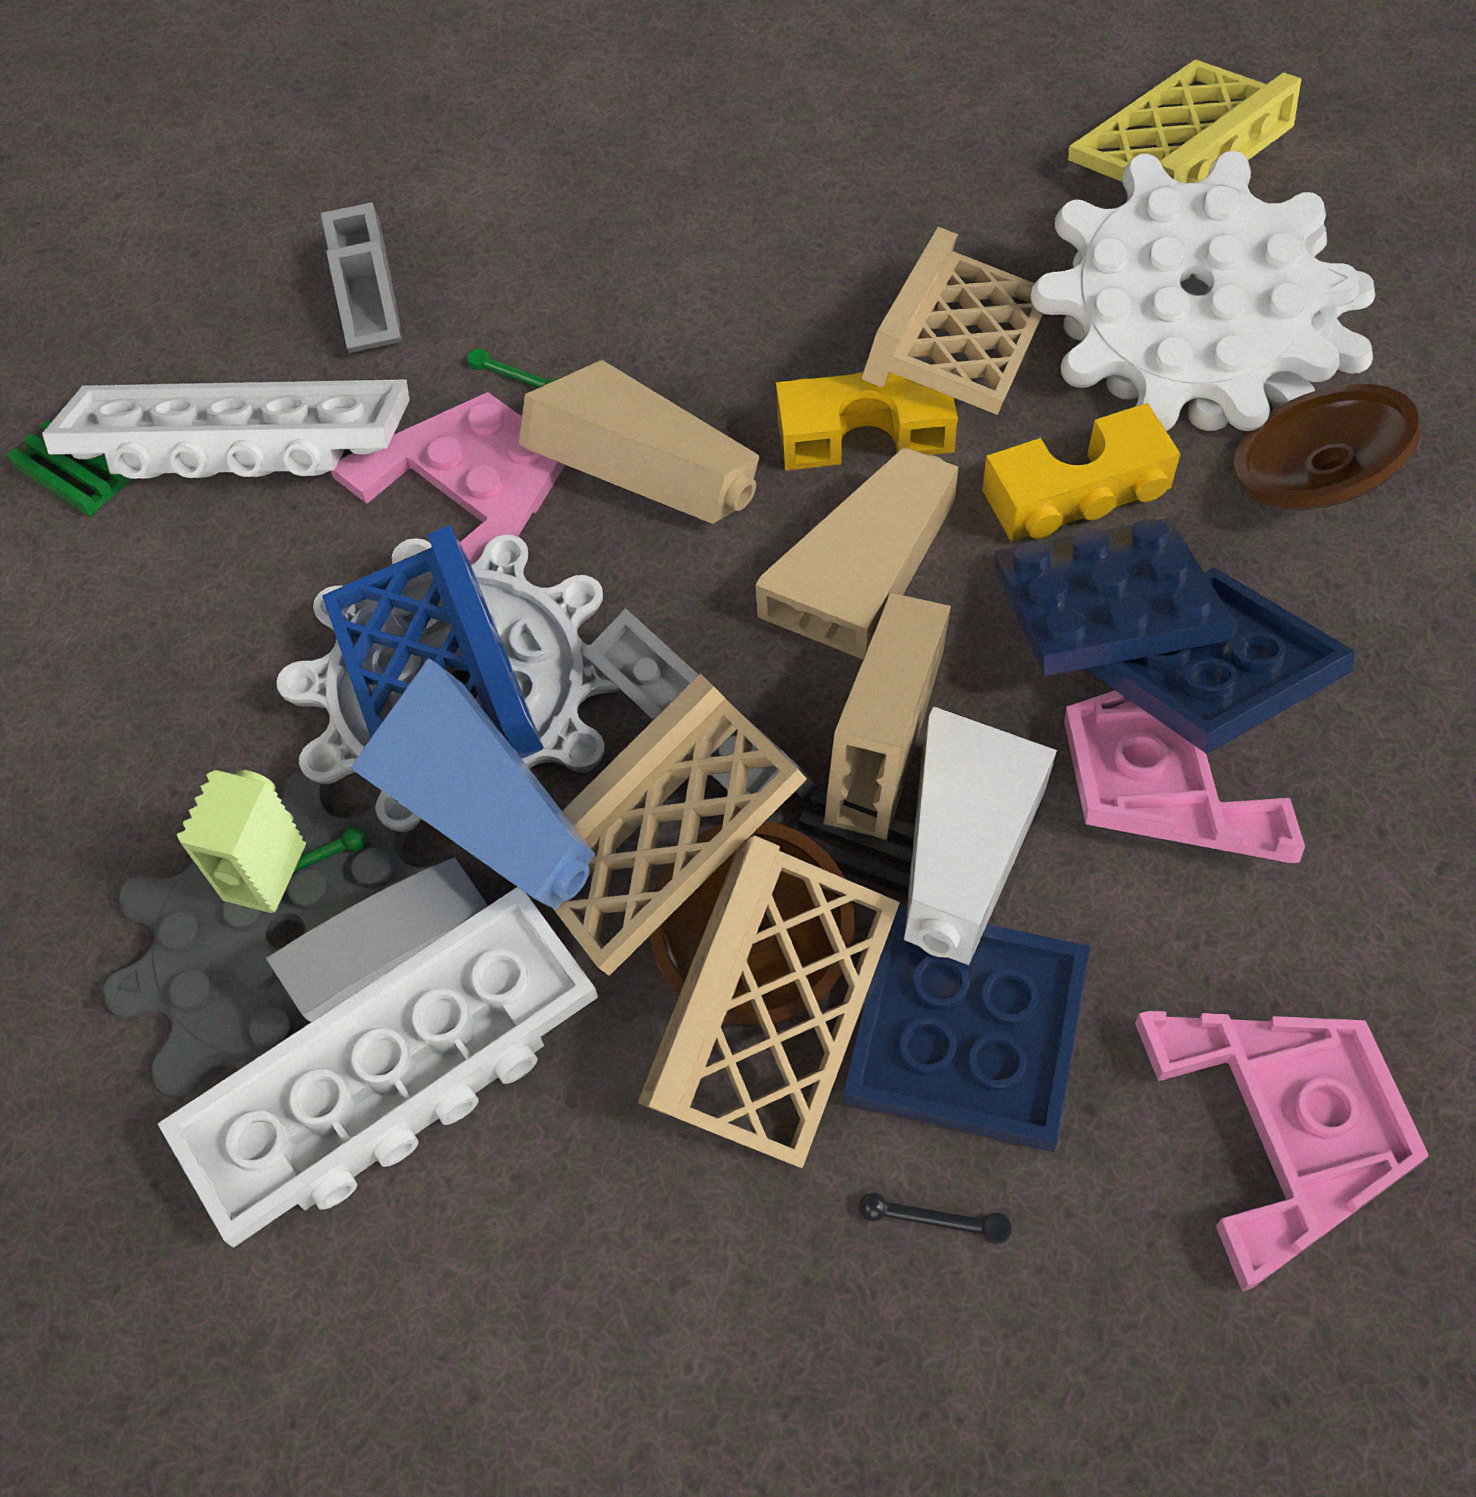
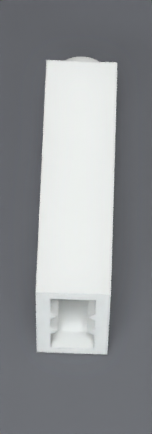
(969, 826)

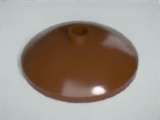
(1328, 446)
(679, 936)

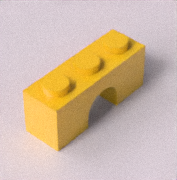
(822, 410)
(1038, 493)

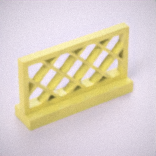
(1238, 127)

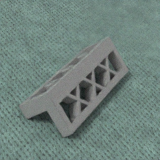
(655, 677)

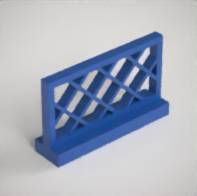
(471, 630)

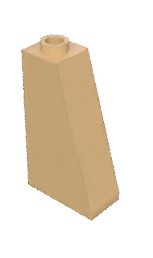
(638, 442)
(865, 549)
(885, 715)

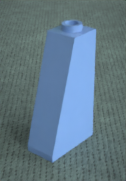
(469, 783)

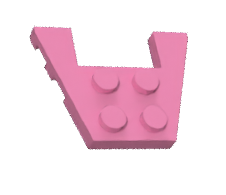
(471, 459)
(1159, 785)
(1320, 1112)

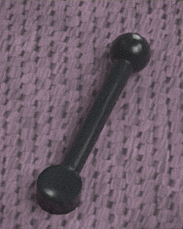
(994, 1228)

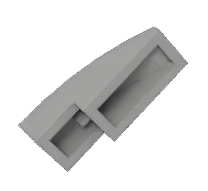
(361, 277)
(374, 937)

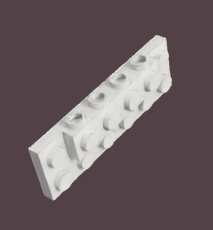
(228, 426)
(378, 1069)

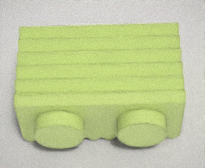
(243, 839)

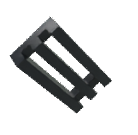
(854, 864)

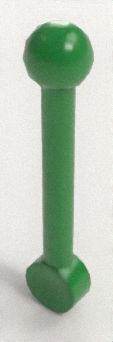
(479, 360)
(352, 839)

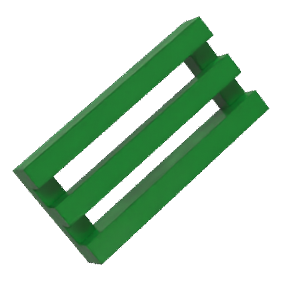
(104, 490)

